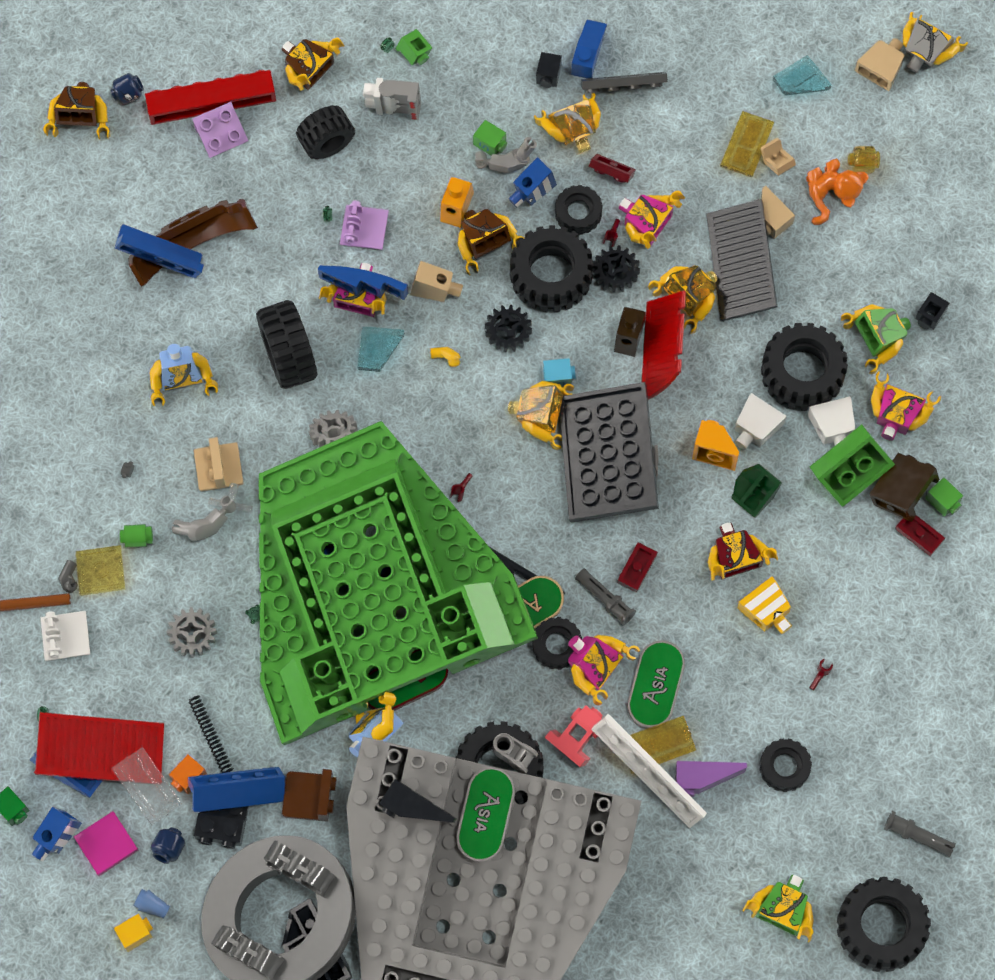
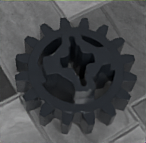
(621, 276)
(499, 330)

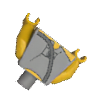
(928, 44)

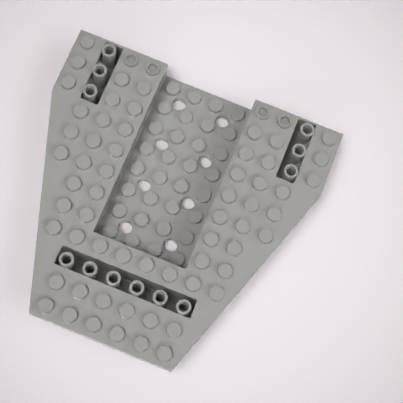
(556, 879)

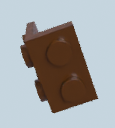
(309, 795)

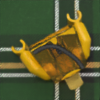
(573, 123)
(698, 288)
(540, 409)

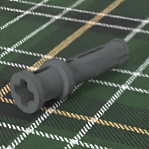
(612, 603)
(910, 830)

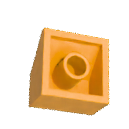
(715, 446)

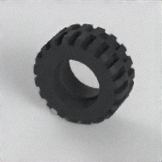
(545, 243)
(809, 340)
(286, 344)
(482, 741)
(906, 902)

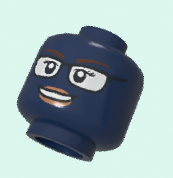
(127, 88)

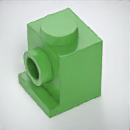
(414, 47)

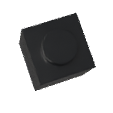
(548, 70)

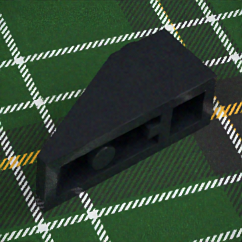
(407, 803)

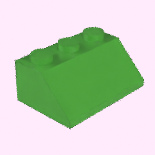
(852, 465)

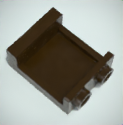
(903, 486)

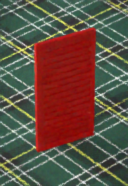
(93, 745)

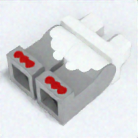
(393, 97)

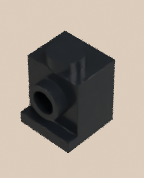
(935, 306)

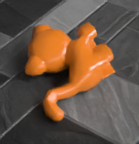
(845, 185)

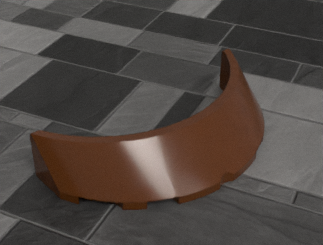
(195, 229)

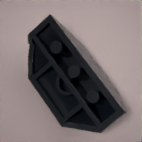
(297, 929)

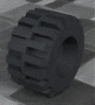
(325, 132)

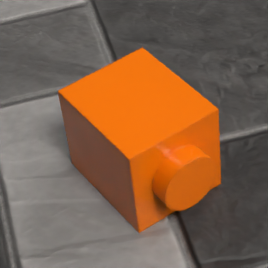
(186, 768)

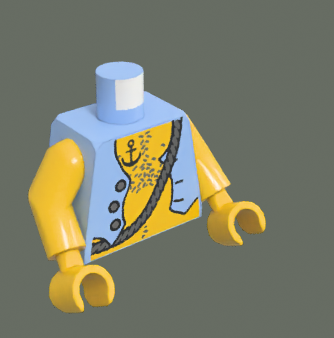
(179, 368)
(375, 723)

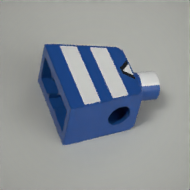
(532, 183)
(58, 825)

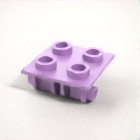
(220, 129)
(364, 226)

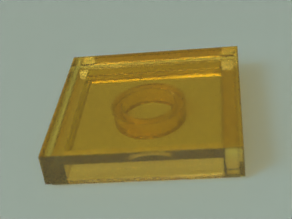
(100, 570)

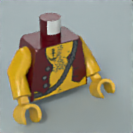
(737, 553)

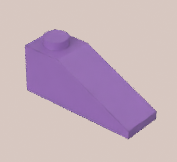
(700, 776)

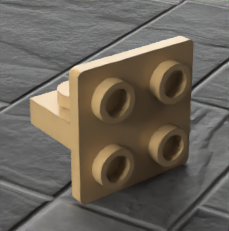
(218, 465)

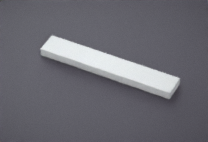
(648, 771)

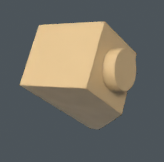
(777, 214)

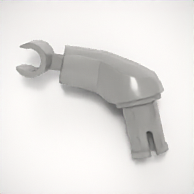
(510, 162)
(206, 527)

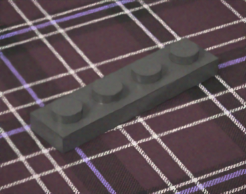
(633, 81)

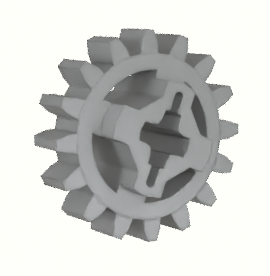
(332, 427)
(200, 632)

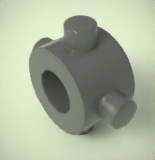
(127, 469)

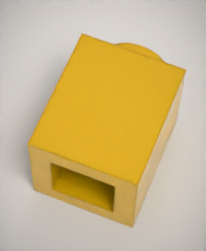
(134, 932)

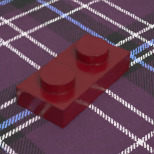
(619, 171)
(920, 534)
(637, 567)

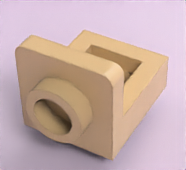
(776, 157)

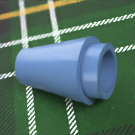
(151, 904)

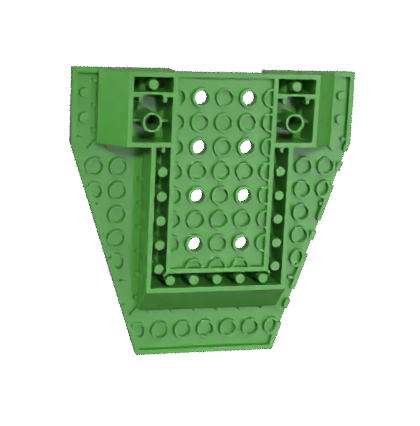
(450, 582)

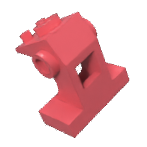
(567, 743)

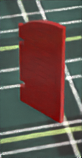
(663, 342)

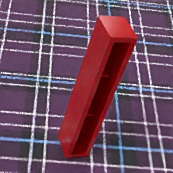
(201, 97)

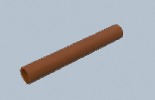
(35, 602)

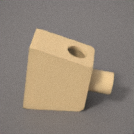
(881, 63)
(434, 283)

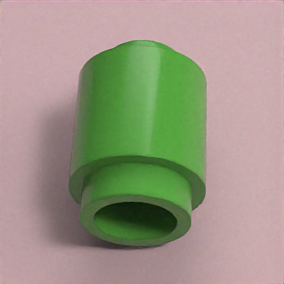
(136, 535)

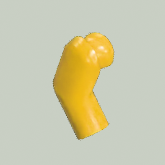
(448, 353)

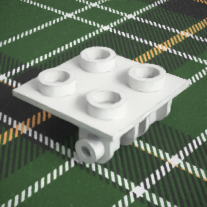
(65, 635)

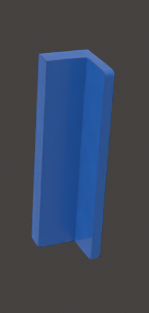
(159, 251)
(237, 789)

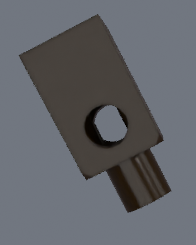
(629, 328)

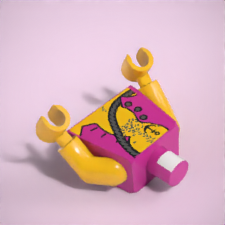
(649, 216)
(363, 304)
(899, 409)
(595, 661)

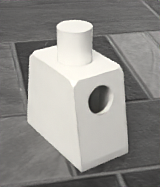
(833, 420)
(757, 422)

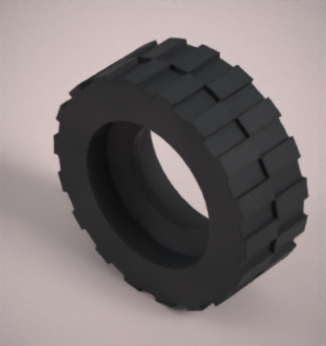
(578, 193)
(549, 627)
(791, 748)

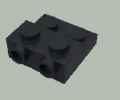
(221, 826)

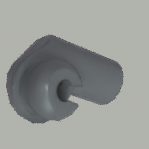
(66, 578)

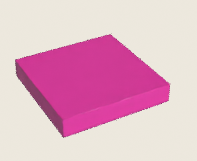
(106, 843)

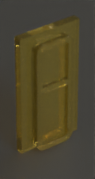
(746, 143)
(666, 740)

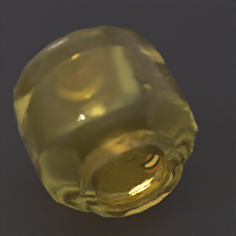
(864, 159)

